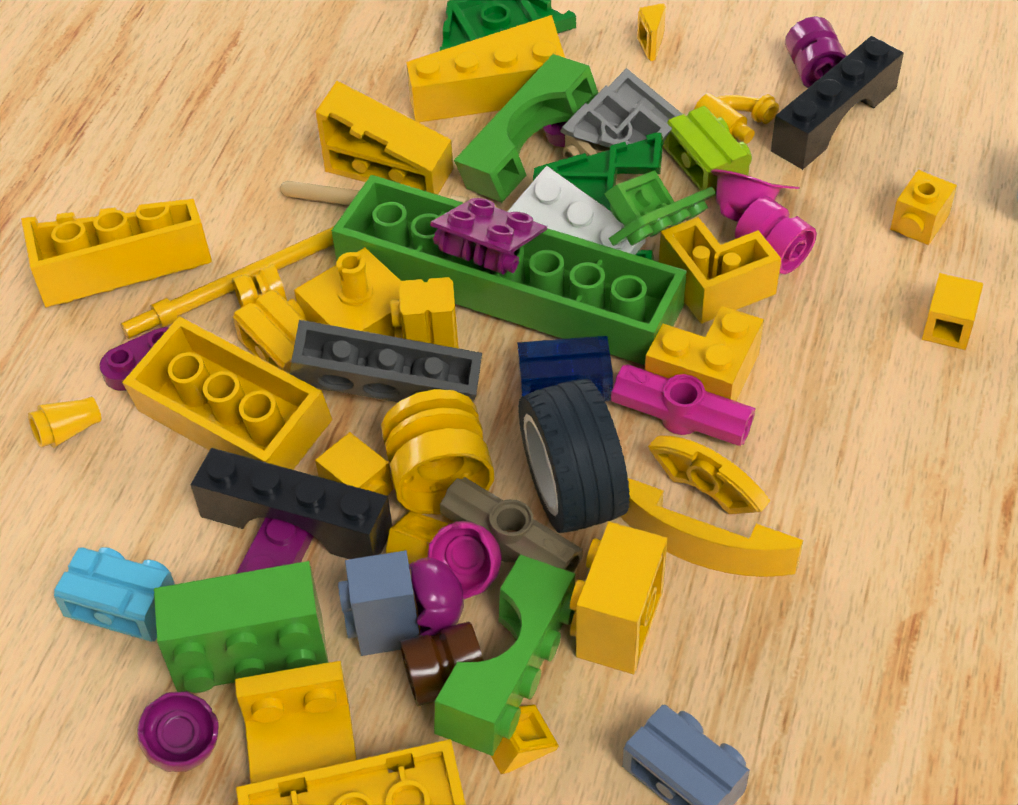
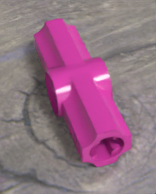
(683, 404)

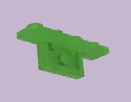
(648, 207)

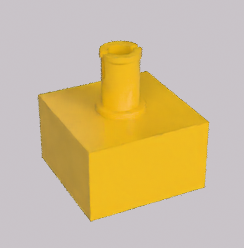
(352, 294)

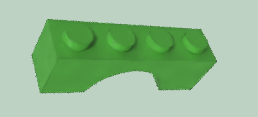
(550, 96)
(484, 697)

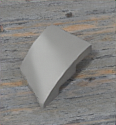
(622, 114)

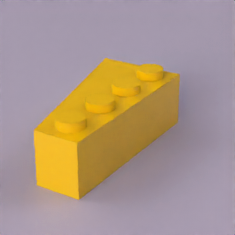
(481, 72)
(113, 249)

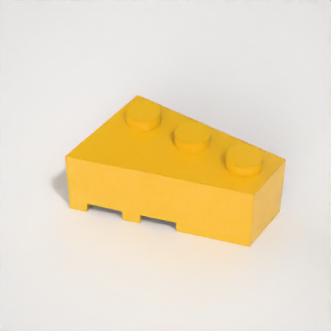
(372, 139)

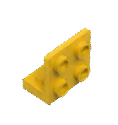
(296, 720)

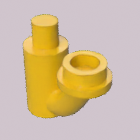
(727, 106)

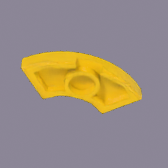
(710, 473)

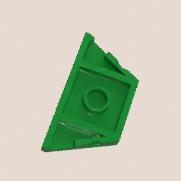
(479, 18)

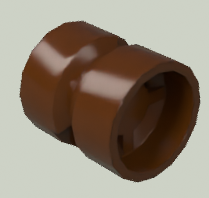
(432, 661)

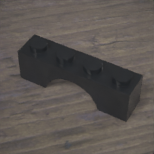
(810, 120)
(340, 516)

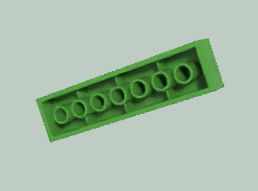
(560, 281)

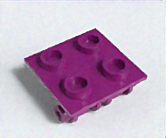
(485, 233)

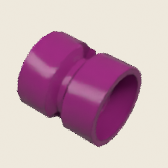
(813, 48)

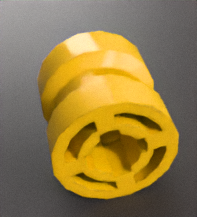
(264, 281)

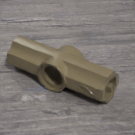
(474, 504)

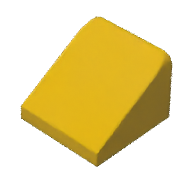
(651, 28)
(413, 534)
(529, 742)

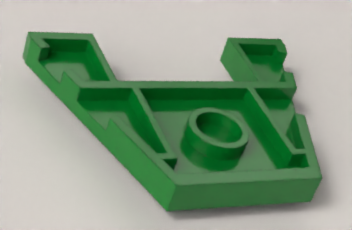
(599, 171)

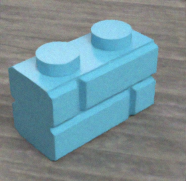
(112, 591)

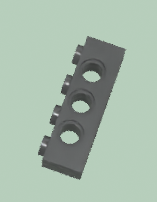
(379, 363)

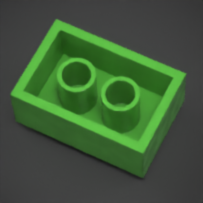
(239, 626)

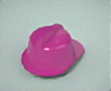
(738, 191)

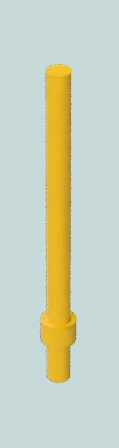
(166, 311)

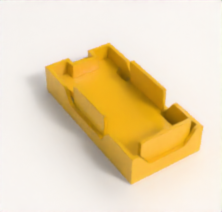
(420, 777)

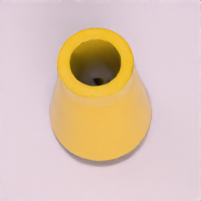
(62, 420)

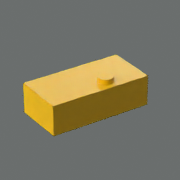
(227, 397)

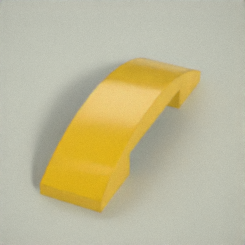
(762, 555)

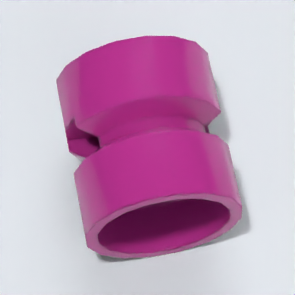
(788, 236)

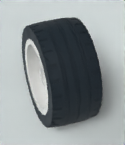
(574, 455)

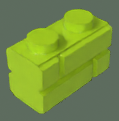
(704, 144)

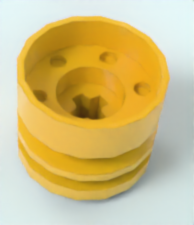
(431, 444)

